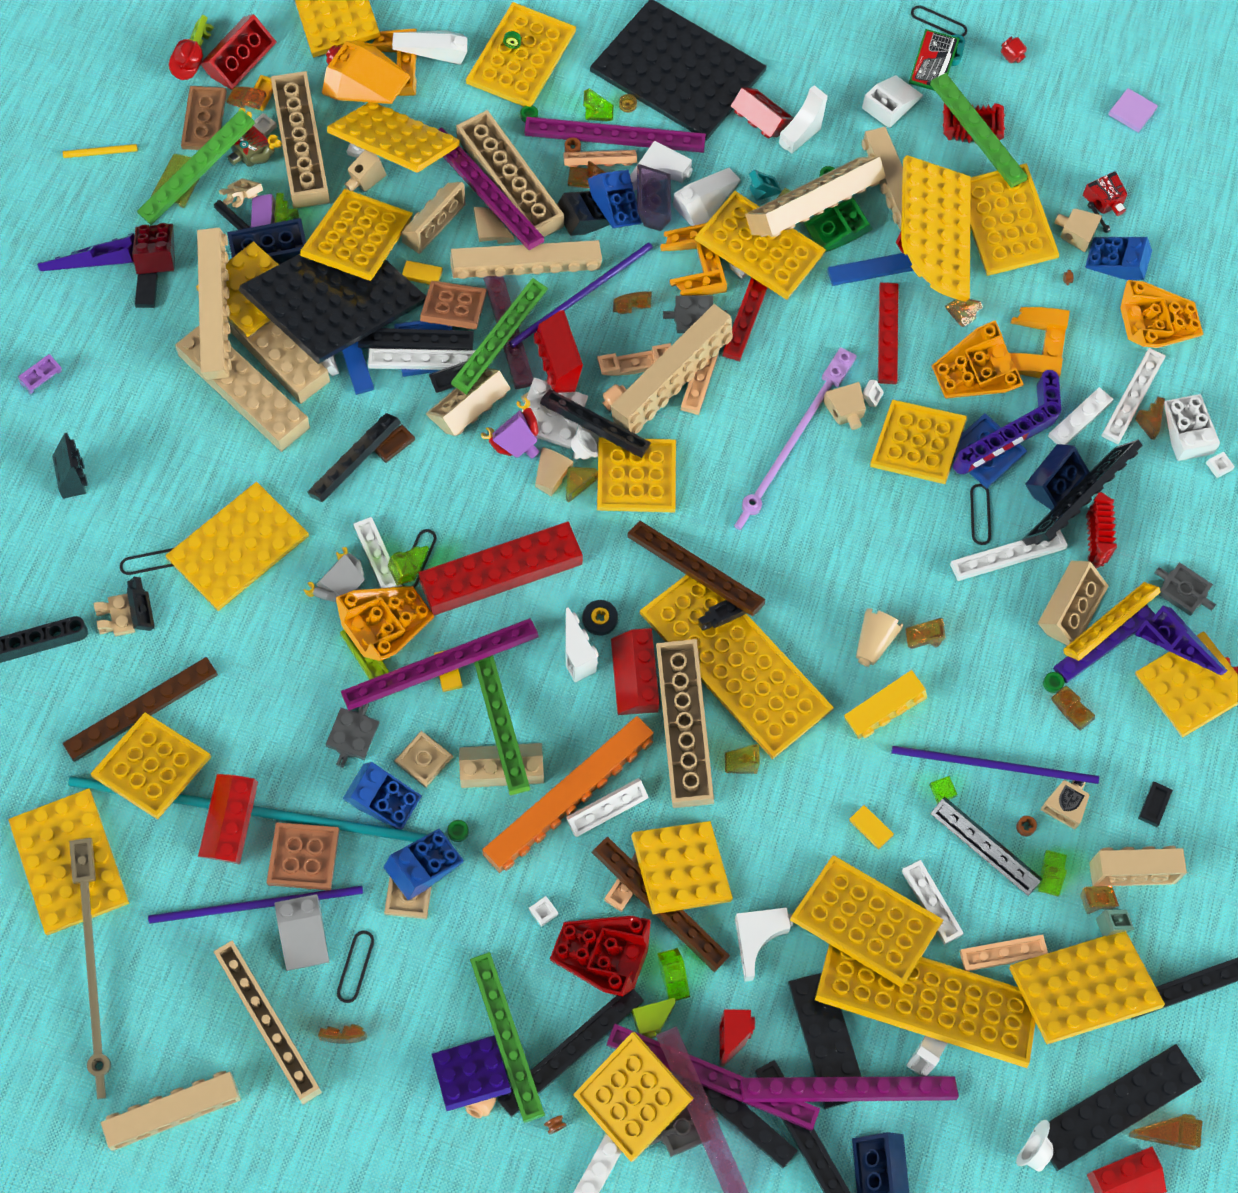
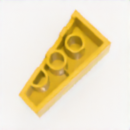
(886, 705)

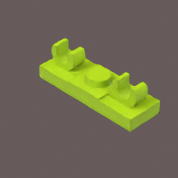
(200, 30)

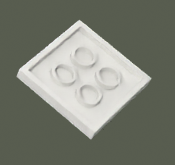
(552, 425)

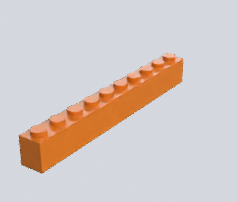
(567, 794)

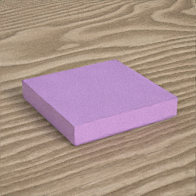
(1133, 110)

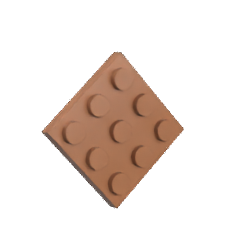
(453, 305)
(303, 856)

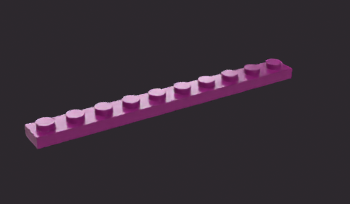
(614, 134)
(494, 197)
(439, 664)
(726, 1082)
(849, 1089)

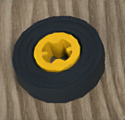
(600, 627)

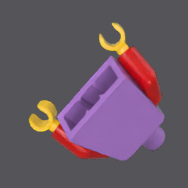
(516, 434)

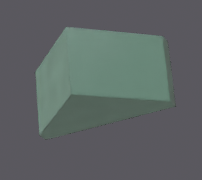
(1114, 922)

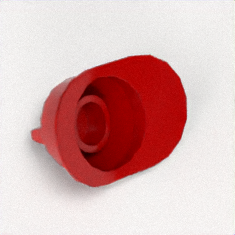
(185, 59)

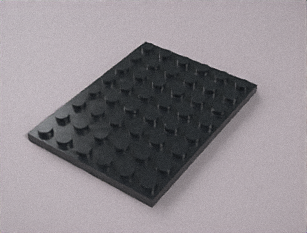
(677, 68)
(327, 307)

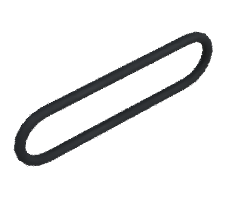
(940, 15)
(988, 514)
(429, 552)
(143, 555)
(364, 967)

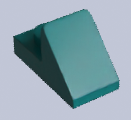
(763, 185)

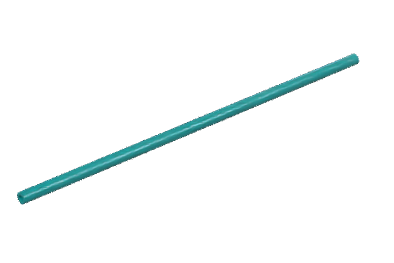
(276, 814)

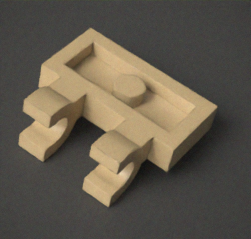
(240, 189)
(120, 615)

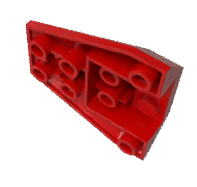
(604, 951)

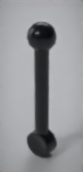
(1106, 228)

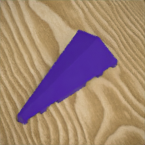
(108, 253)
(1172, 634)

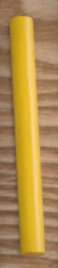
(100, 151)

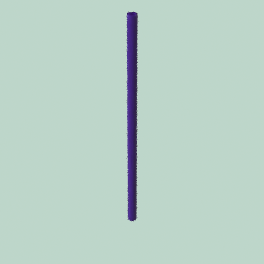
(584, 292)
(995, 764)
(249, 905)

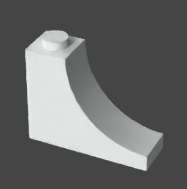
(806, 122)
(665, 160)
(757, 929)
(926, 1056)

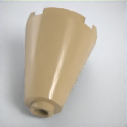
(876, 635)

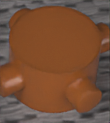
(1068, 277)

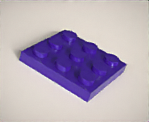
(471, 1073)

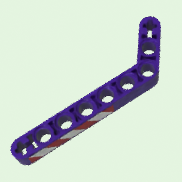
(1017, 431)

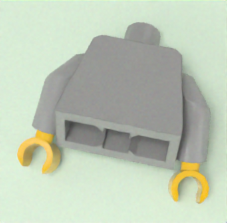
(340, 579)

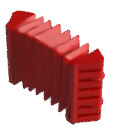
(992, 116)
(1101, 530)

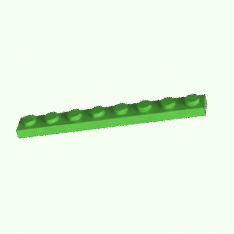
(978, 130)
(196, 167)
(499, 336)
(502, 726)
(507, 1037)

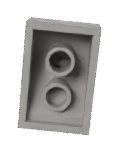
(302, 932)

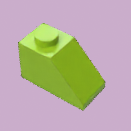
(652, 1017)

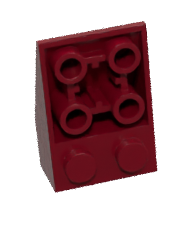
(154, 248)

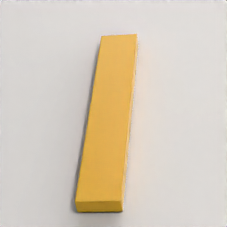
(1111, 621)

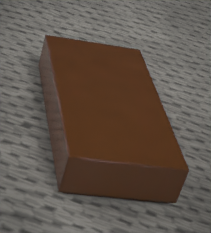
(394, 443)

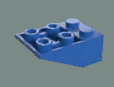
(615, 198)
(1120, 256)
(382, 796)
(422, 863)

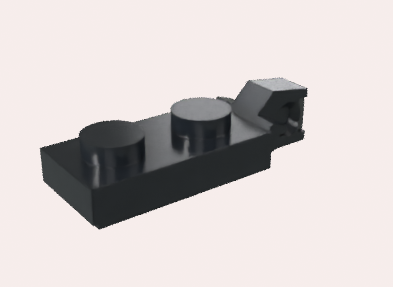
(139, 605)
(720, 615)

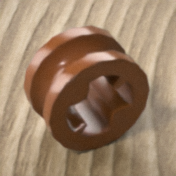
(572, 141)
(1032, 822)
(555, 1124)

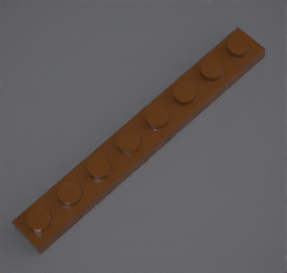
(696, 568)
(149, 702)
(677, 921)

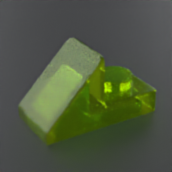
(597, 107)
(282, 210)
(1052, 873)

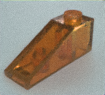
(1177, 1132)

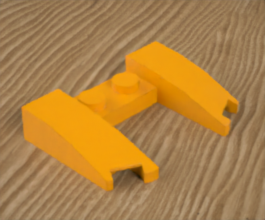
(404, 60)
(712, 279)
(1055, 323)

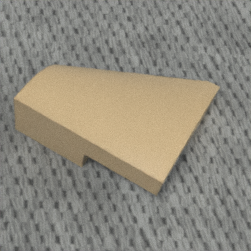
(490, 227)
(551, 470)

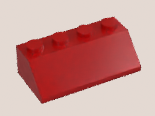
(238, 52)
(559, 353)
(635, 672)
(228, 818)

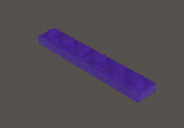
(1070, 667)

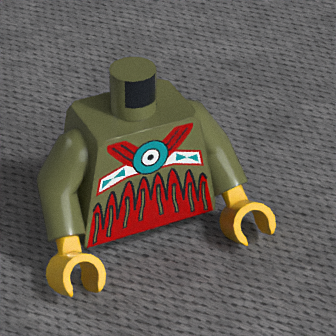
(253, 147)

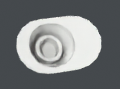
(585, 444)
(1038, 1148)

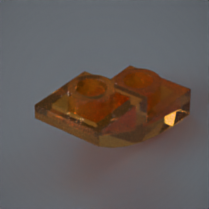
(246, 96)
(624, 303)
(1072, 708)
(349, 1034)

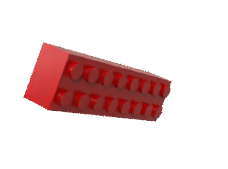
(500, 568)

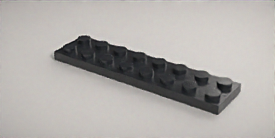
(1082, 493)
(1120, 1105)

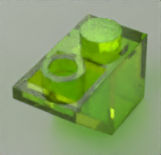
(406, 565)
(673, 974)

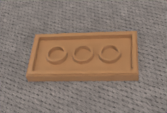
(202, 116)

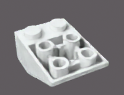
(890, 100)
(1190, 428)
(580, 656)

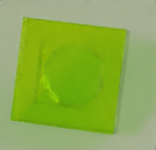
(943, 788)

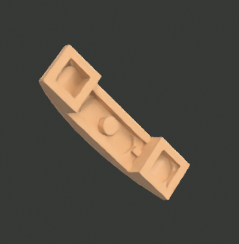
(631, 363)

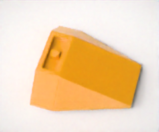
(363, 75)
(1157, 316)
(977, 365)
(382, 619)

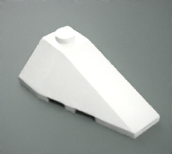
(432, 44)
(702, 198)

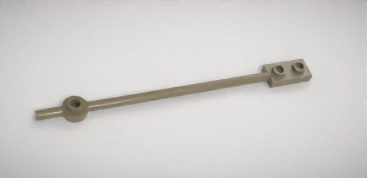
(84, 872)

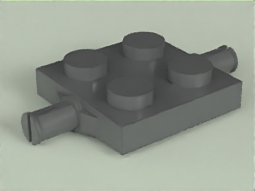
(688, 310)
(1185, 589)
(352, 734)
(680, 1134)

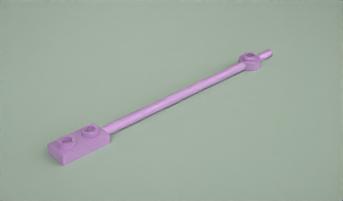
(833, 376)

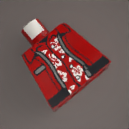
(1107, 194)

